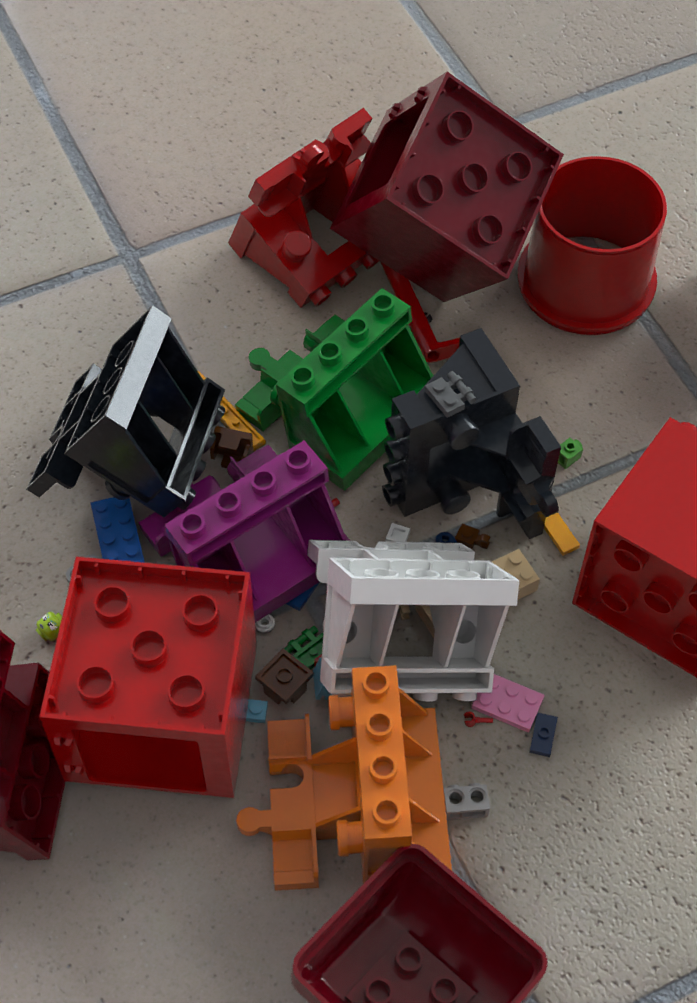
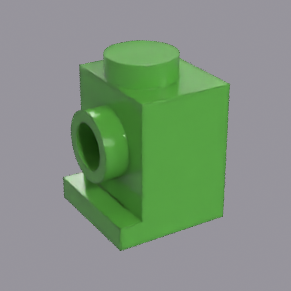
(570, 452)

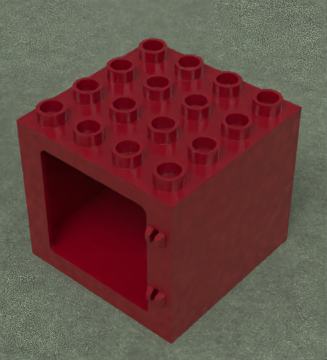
(448, 190)

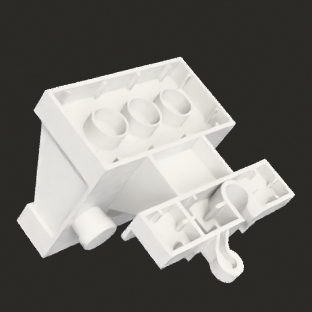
(363, 599)

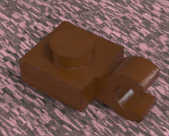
(470, 536)

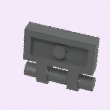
(444, 396)

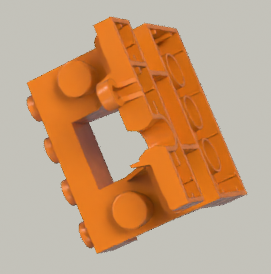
(364, 792)

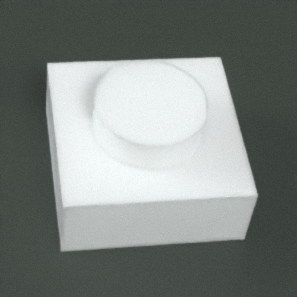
(397, 533)

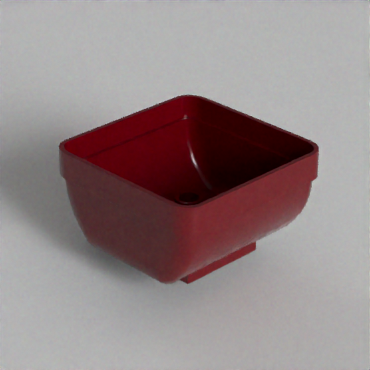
(418, 939)

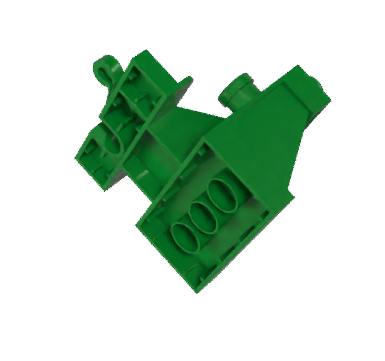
(342, 386)

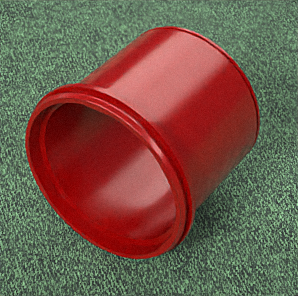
(586, 286)

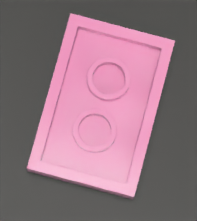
(510, 703)

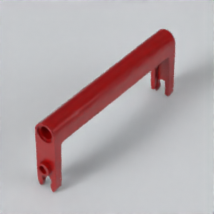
(422, 332)

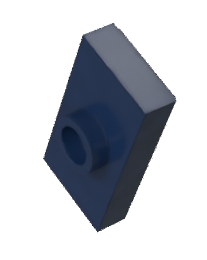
(543, 734)

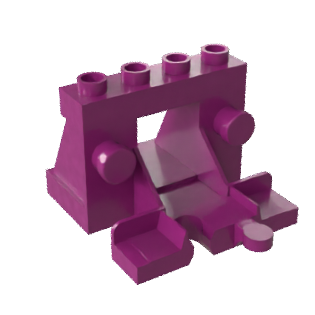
(255, 524)

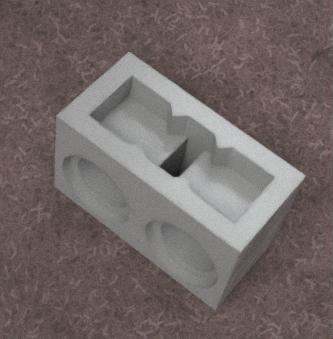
(466, 808)

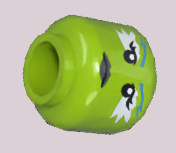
(49, 626)

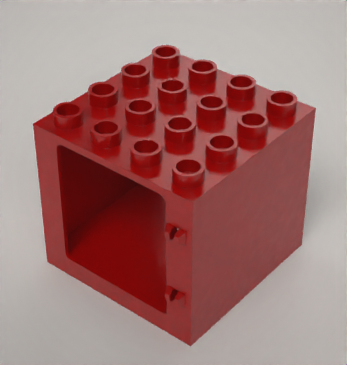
(644, 551)
(152, 677)

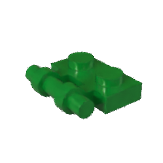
(309, 652)

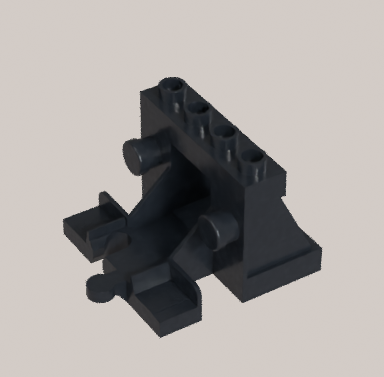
(111, 425)
(481, 446)

